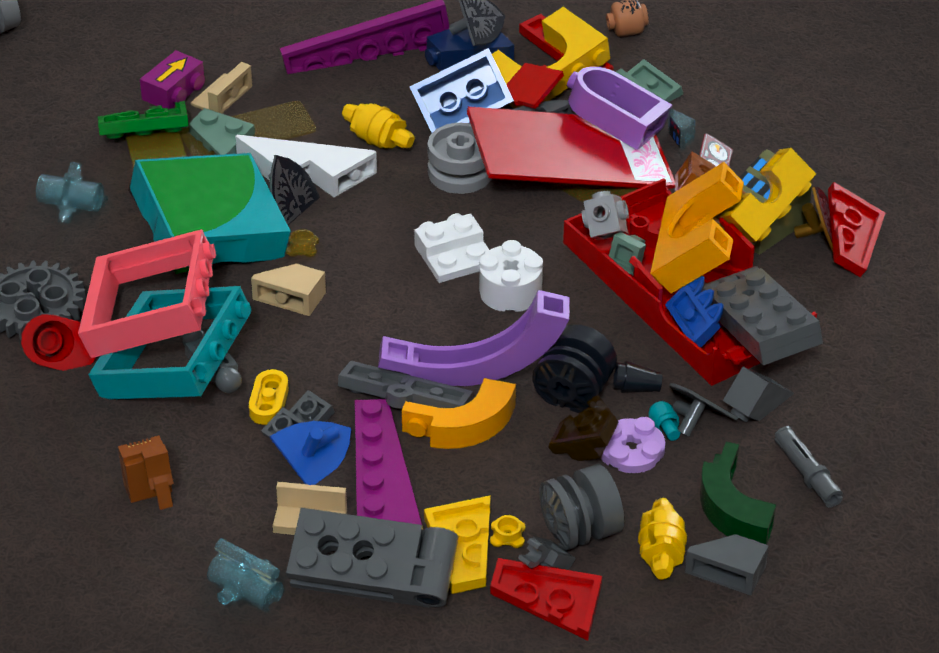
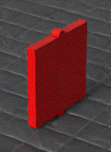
(533, 84)

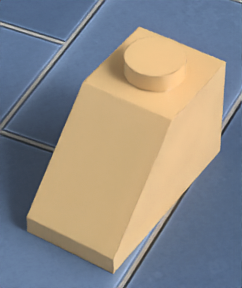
(290, 288)

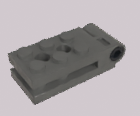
(404, 562)

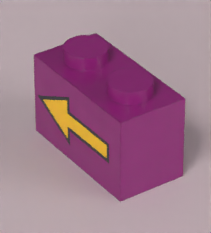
(172, 80)

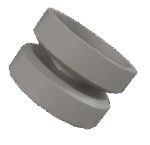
(456, 159)

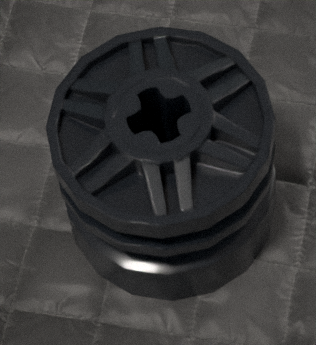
(575, 368)

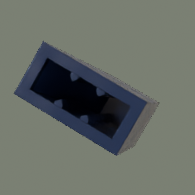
(449, 49)

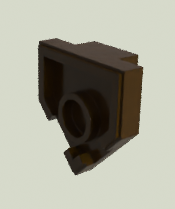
(585, 434)

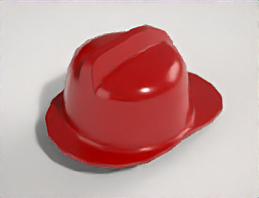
(54, 334)

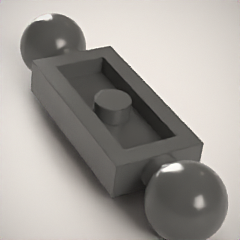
(227, 375)

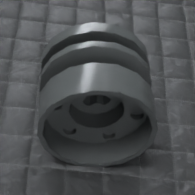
(582, 506)

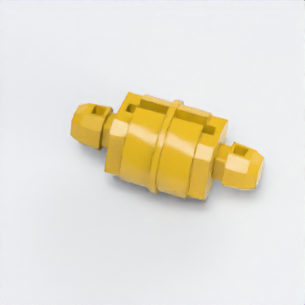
(378, 125)
(662, 538)

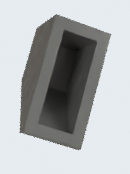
(755, 395)
(729, 562)

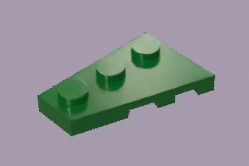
(154, 118)

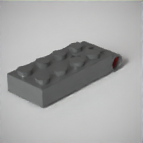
(764, 315)

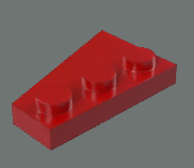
(549, 593)

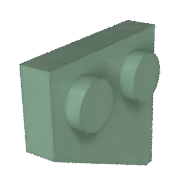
(219, 131)

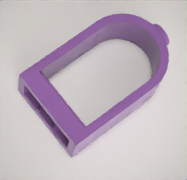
(587, 101)

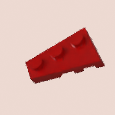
(853, 228)

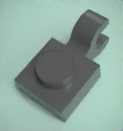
(546, 554)

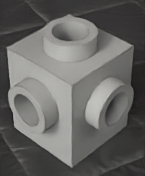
(605, 215)

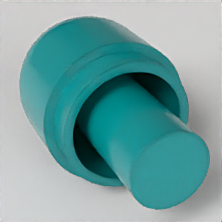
(665, 416)

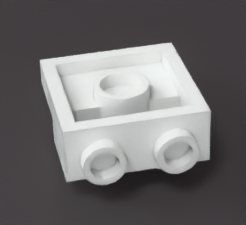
(451, 246)

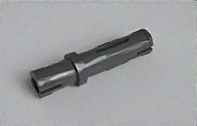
(814, 474)

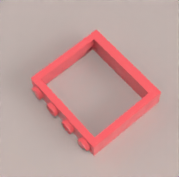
(106, 336)

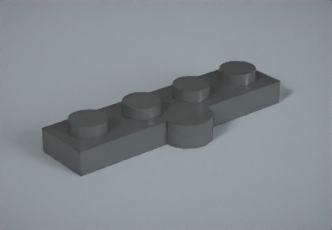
(401, 387)

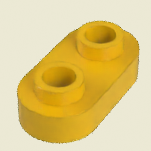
(266, 401)

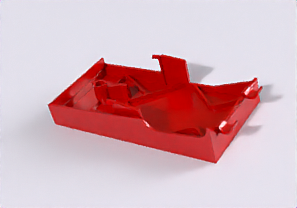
(722, 354)

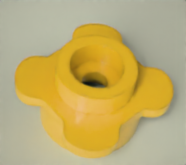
(507, 524)

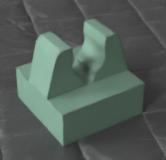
(625, 247)

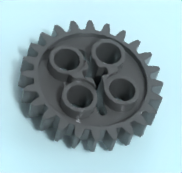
(51, 287)

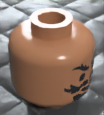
(627, 18)

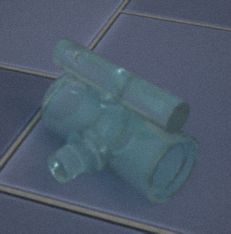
(70, 192)
(244, 577)

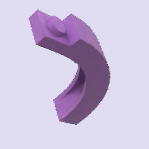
(487, 358)

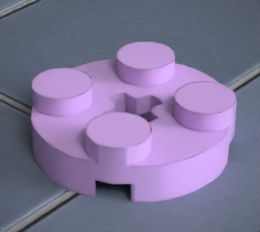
(649, 446)

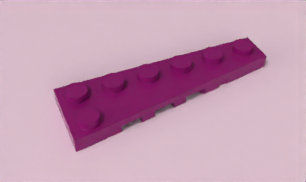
(367, 40)
(381, 471)

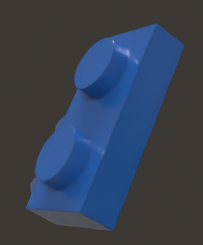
(694, 311)

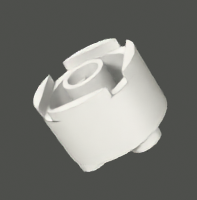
(510, 276)

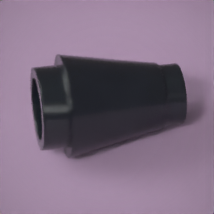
(636, 378)

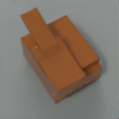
(147, 471)

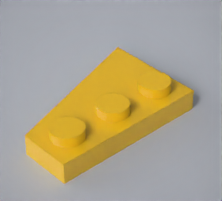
(471, 523)

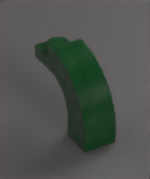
(727, 507)

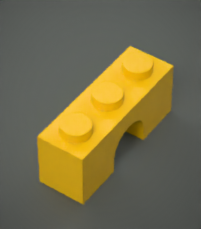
(787, 178)

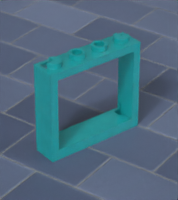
(114, 372)

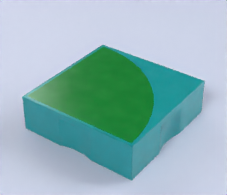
(213, 194)

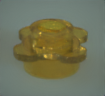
(302, 243)

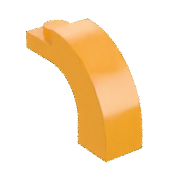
(464, 424)

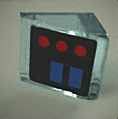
(681, 128)

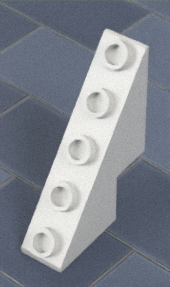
(328, 166)

